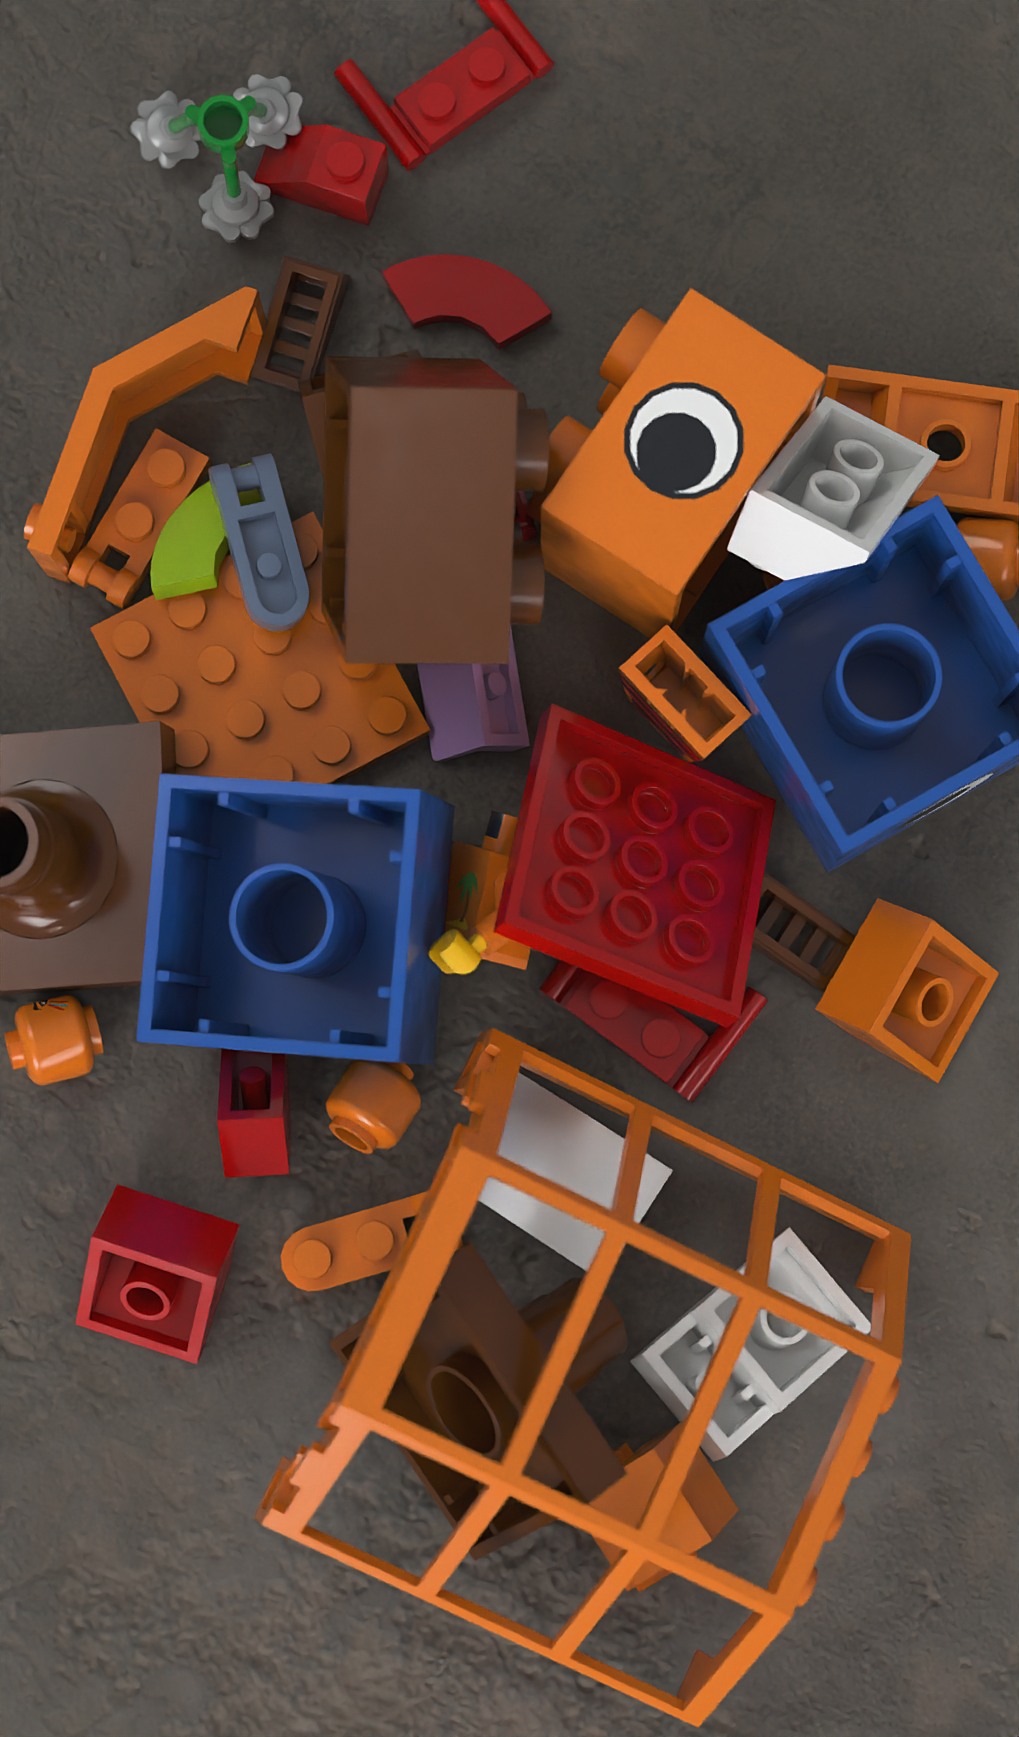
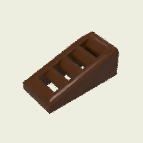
(321, 332)
(801, 913)

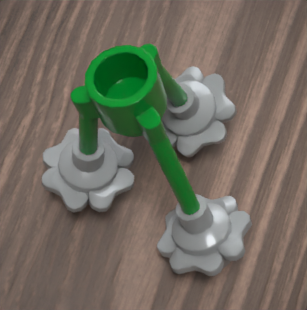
(223, 124)

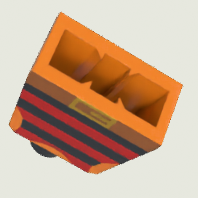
(681, 696)

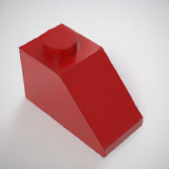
(327, 171)
(254, 1113)

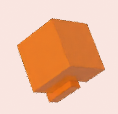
(695, 1518)

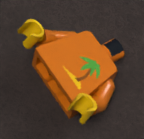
(473, 903)

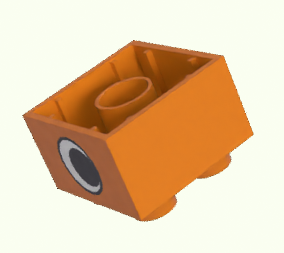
(657, 487)

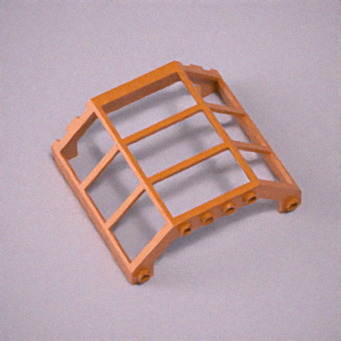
(358, 1400)

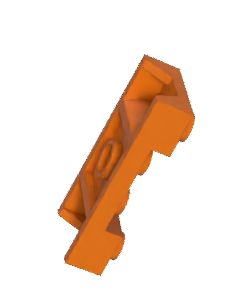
(980, 416)

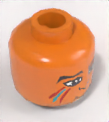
(54, 1039)

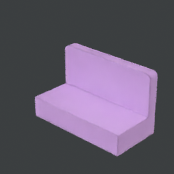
(473, 707)

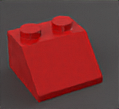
(156, 1273)

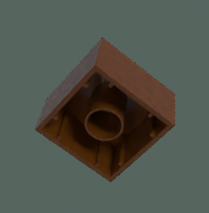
(423, 510)

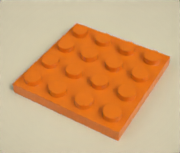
(253, 696)

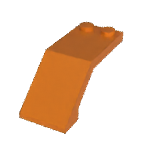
(129, 385)

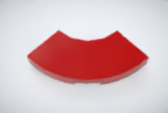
(466, 293)

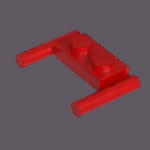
(455, 91)
(649, 1028)

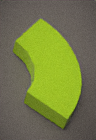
(192, 545)

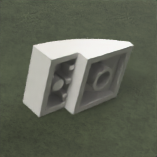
(571, 1151)
(776, 1357)

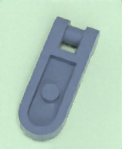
(262, 543)

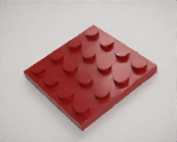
(637, 866)

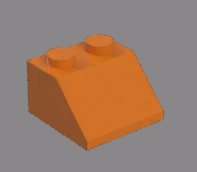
(908, 989)

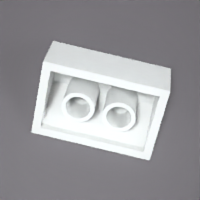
(829, 494)

